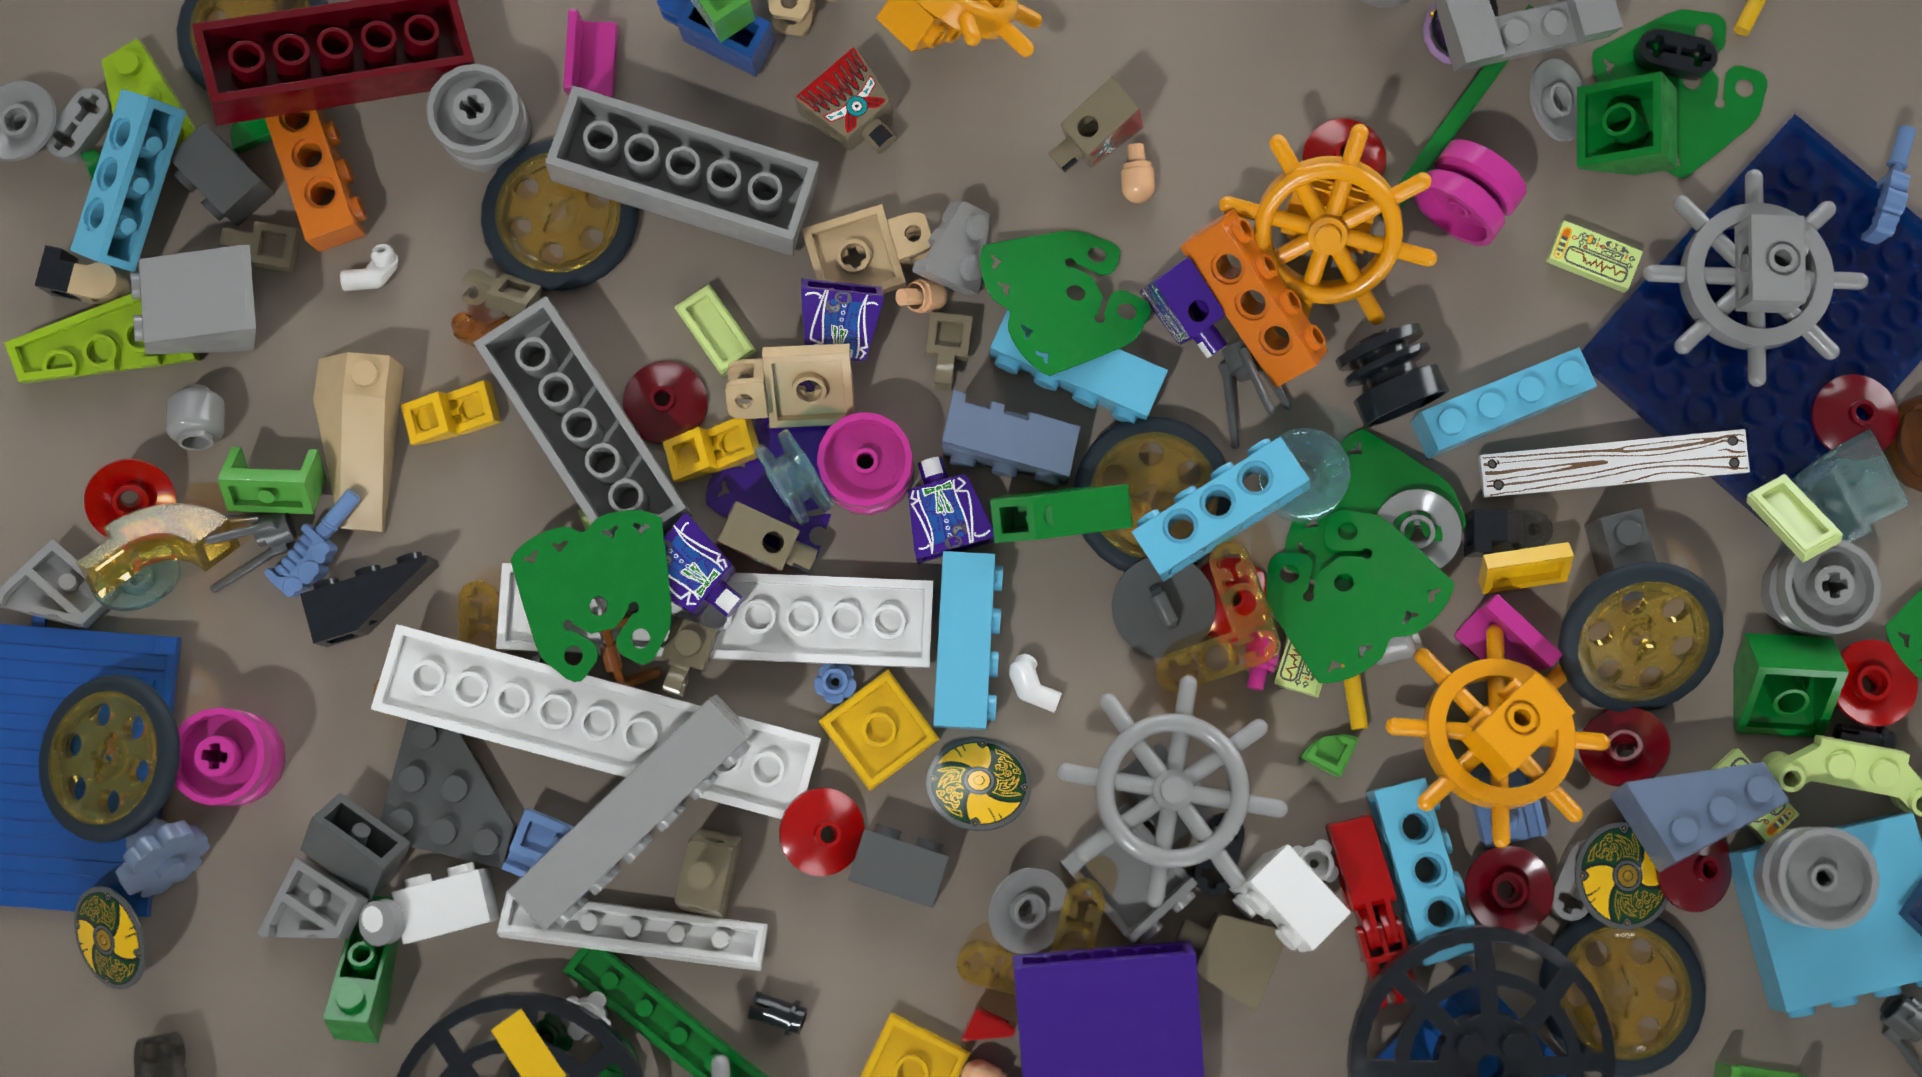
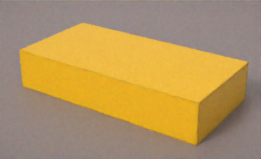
(1525, 568)

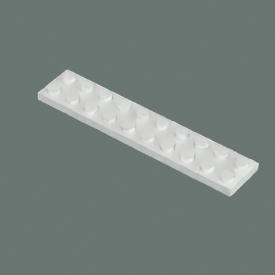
(780, 621)
(575, 722)

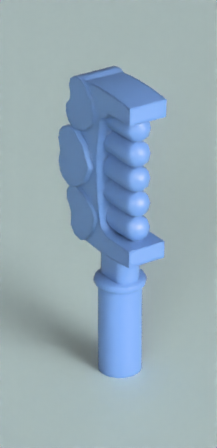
(1893, 189)
(310, 556)

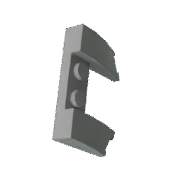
(1481, 38)

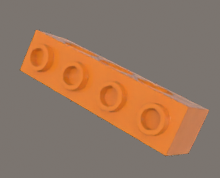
(343, 216)
(1255, 321)

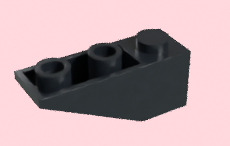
(357, 605)

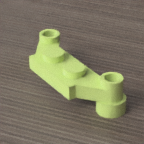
(1850, 766)

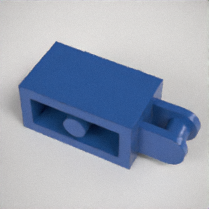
(743, 50)

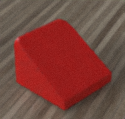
(987, 1025)

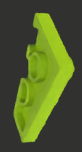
(137, 72)

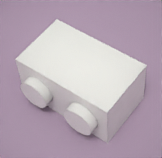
(447, 903)

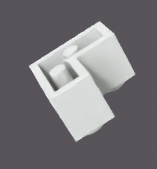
(1292, 896)

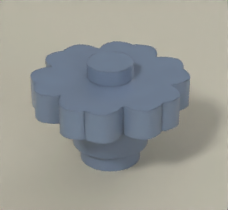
(161, 856)

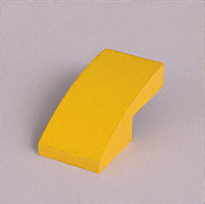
(451, 413)
(711, 449)

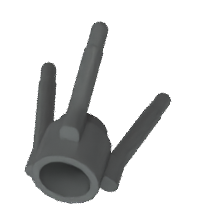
(1243, 365)
(268, 529)
(1904, 1022)

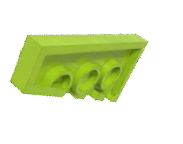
(87, 346)

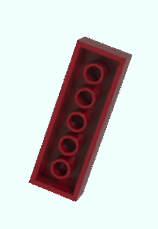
(328, 55)

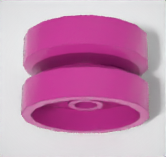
(1471, 192)
(869, 489)
(252, 762)

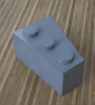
(1009, 441)
(1695, 809)

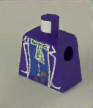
(1182, 290)
(840, 314)
(946, 513)
(698, 571)

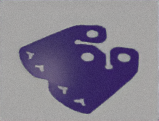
(755, 490)

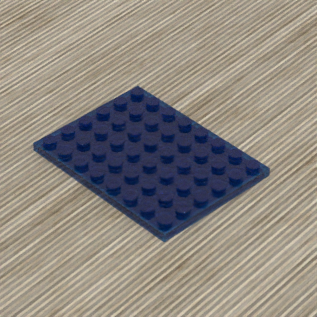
(1709, 386)

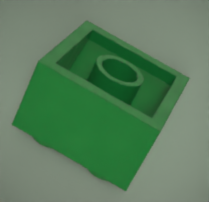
(1628, 125)
(1786, 684)

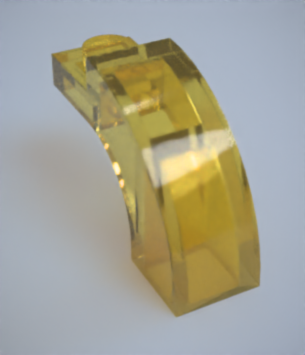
(153, 537)

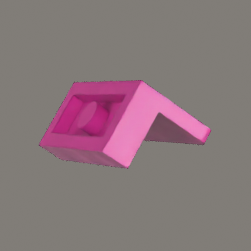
(590, 55)
(1521, 639)

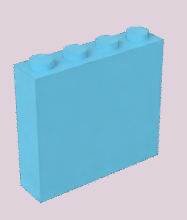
(1835, 966)

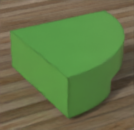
(1330, 753)

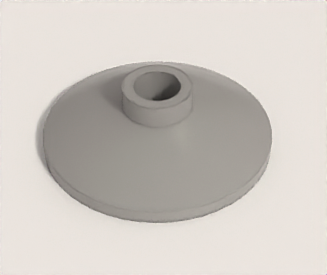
(1555, 98)
(25, 119)
(1442, 515)
(1035, 925)

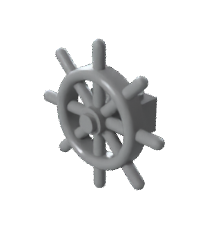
(1775, 269)
(1168, 793)

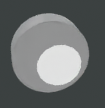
(381, 922)

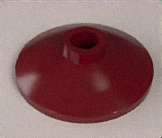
(1836, 405)
(682, 413)
(1632, 731)
(1698, 880)
(1530, 884)

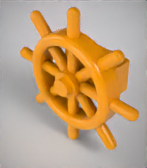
(936, 22)
(1333, 222)
(1500, 735)

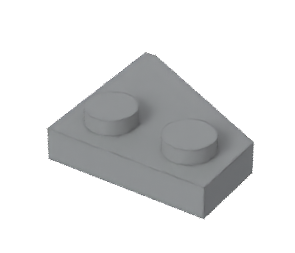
(956, 249)
(52, 589)
(312, 905)

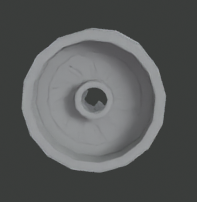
(478, 117)
(1824, 594)
(1816, 877)

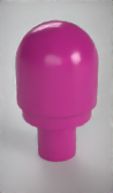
(1258, 674)

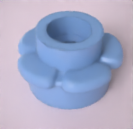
(831, 693)

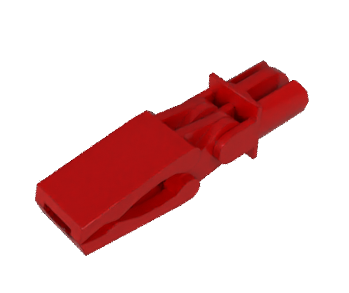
(1368, 893)

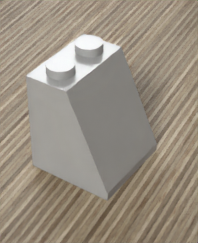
(196, 302)

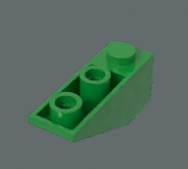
(1060, 512)
(361, 989)

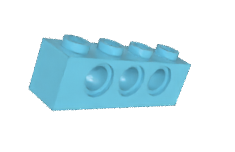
(128, 180)
(1267, 458)
(1389, 809)

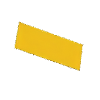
(526, 1047)

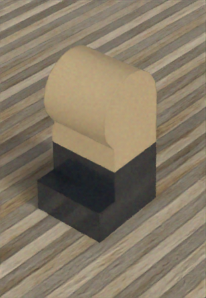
(91, 283)

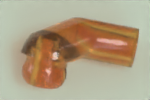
(469, 330)

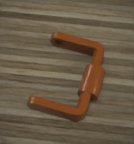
(613, 661)

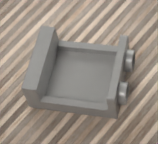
(1126, 885)

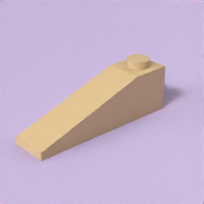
(358, 422)

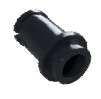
(1876, 737)
(780, 1013)

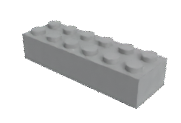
(682, 170)
(577, 418)
(623, 819)

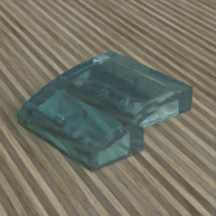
(1853, 485)

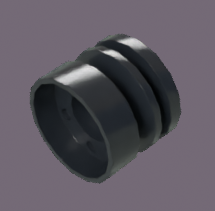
(1391, 374)

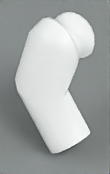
(377, 272)
(1028, 686)

